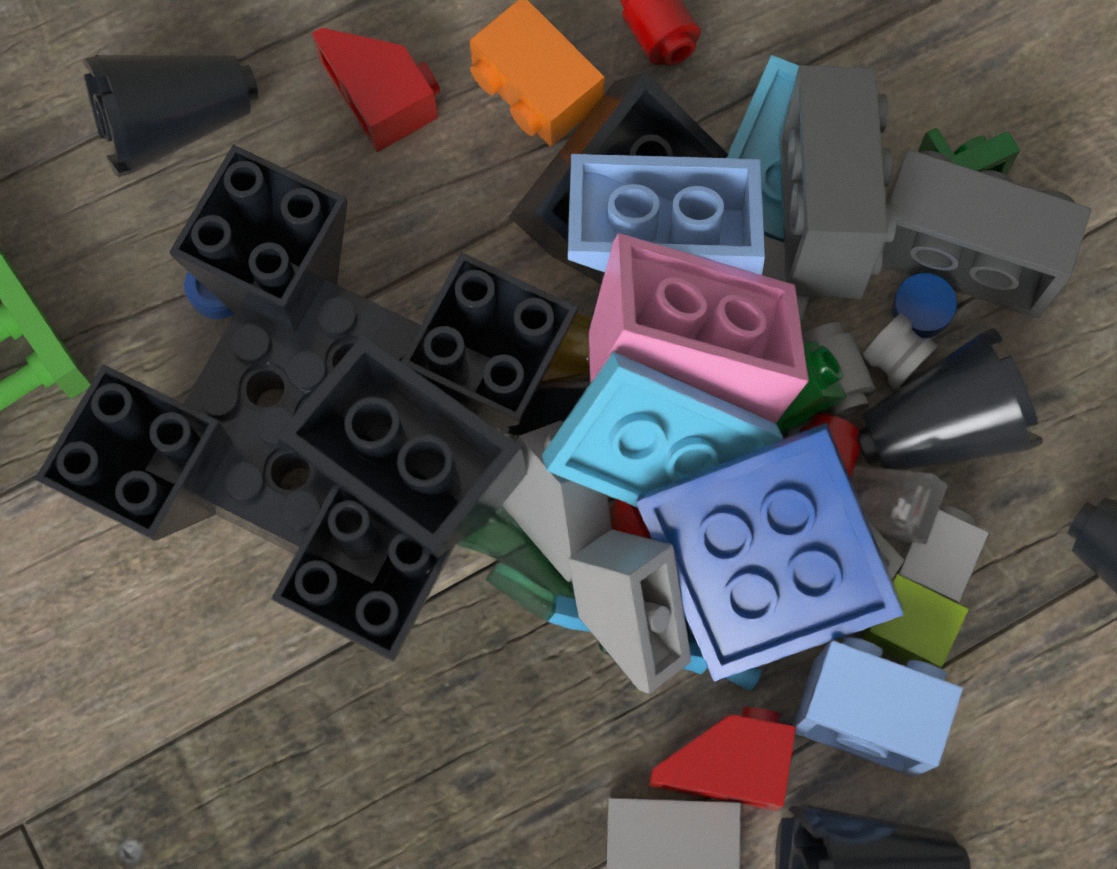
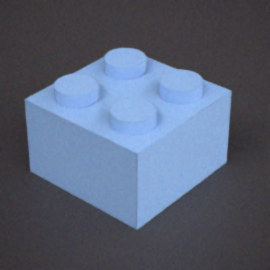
(877, 707)

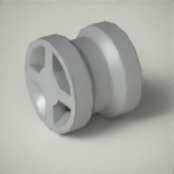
(899, 351)

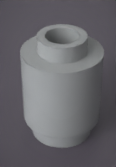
(856, 377)

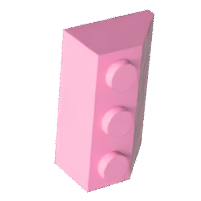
(701, 325)

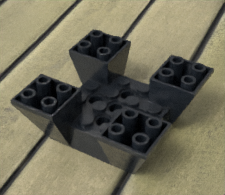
(273, 258)

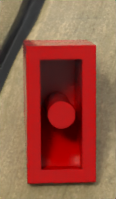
(379, 84)
(734, 761)

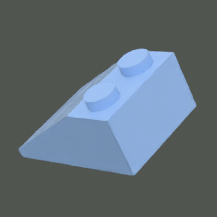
(675, 202)

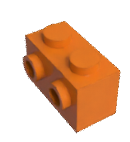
(535, 72)

